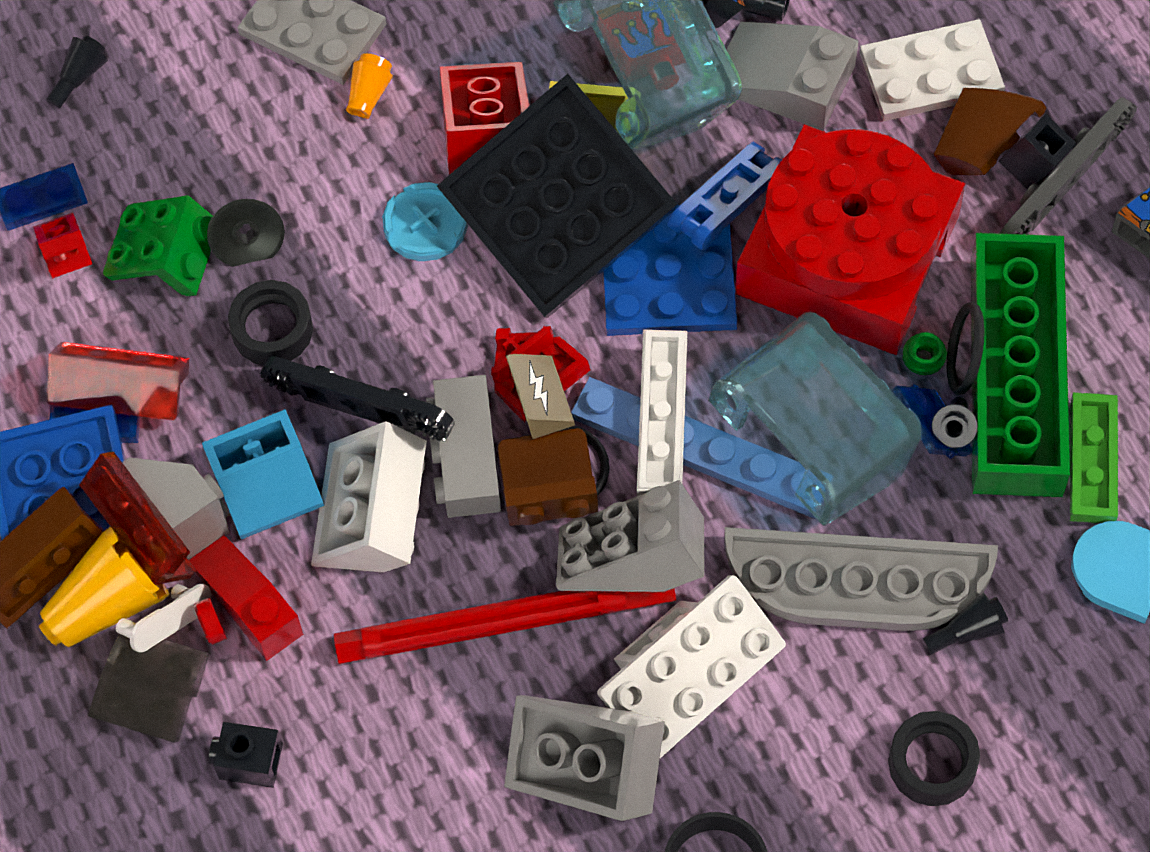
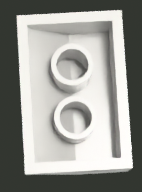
(370, 500)

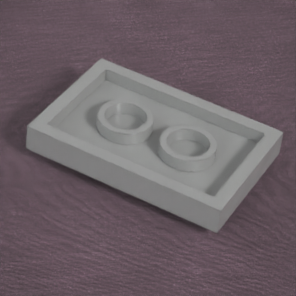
(314, 32)

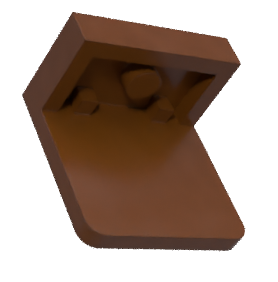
(547, 477)

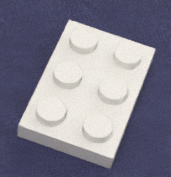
(929, 69)

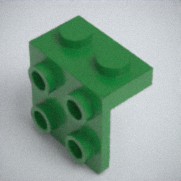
(163, 241)

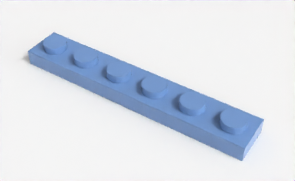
(704, 449)

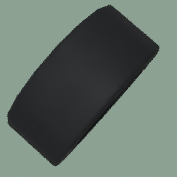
(267, 293)
(923, 791)

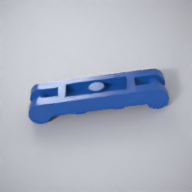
(724, 196)

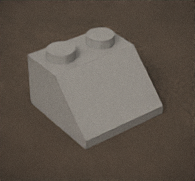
(184, 499)

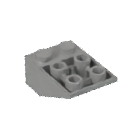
(634, 544)

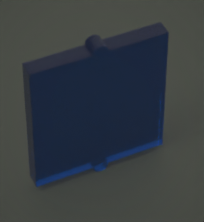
(925, 405)

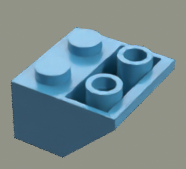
(263, 474)

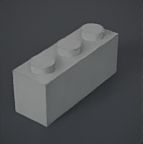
(468, 453)

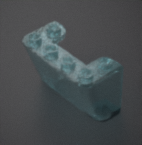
(825, 412)

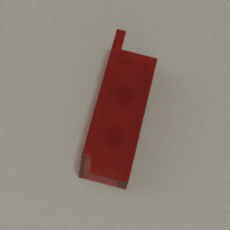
(126, 379)
(137, 520)

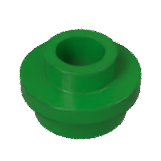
(927, 342)

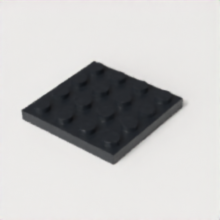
(557, 196)

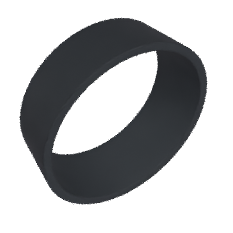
(716, 821)

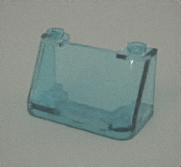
(665, 61)

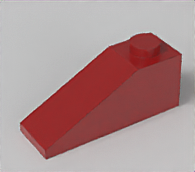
(248, 597)

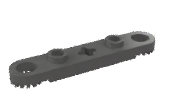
(1088, 148)

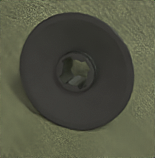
(257, 244)

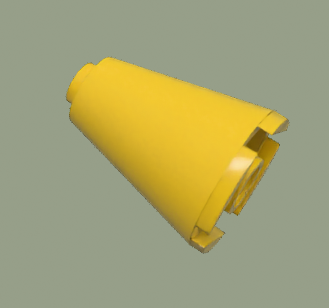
(99, 593)

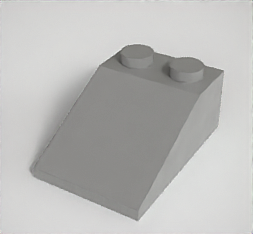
(793, 69)
(585, 756)

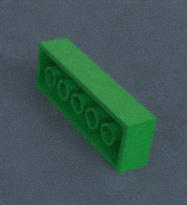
(1023, 366)

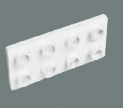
(693, 660)

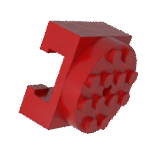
(857, 267)

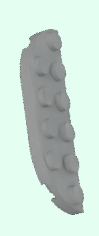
(858, 577)

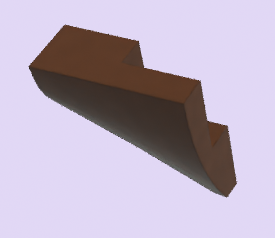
(983, 128)

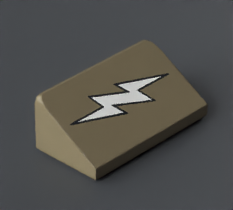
(540, 393)

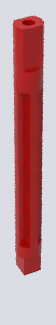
(487, 621)

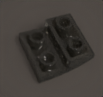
(149, 688)

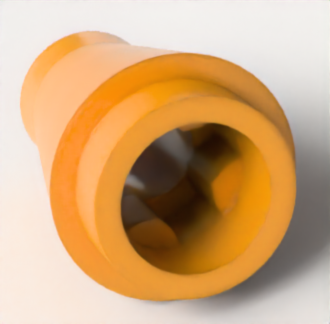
(368, 83)

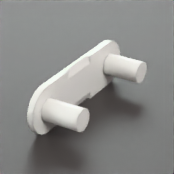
(166, 620)

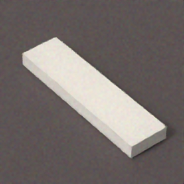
(662, 409)

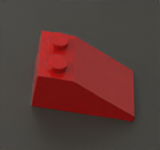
(478, 105)

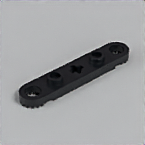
(356, 398)

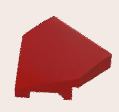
(568, 361)

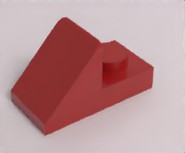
(62, 245)

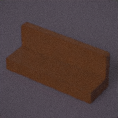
(42, 553)

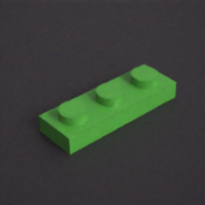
(1093, 458)

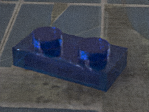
(41, 197)

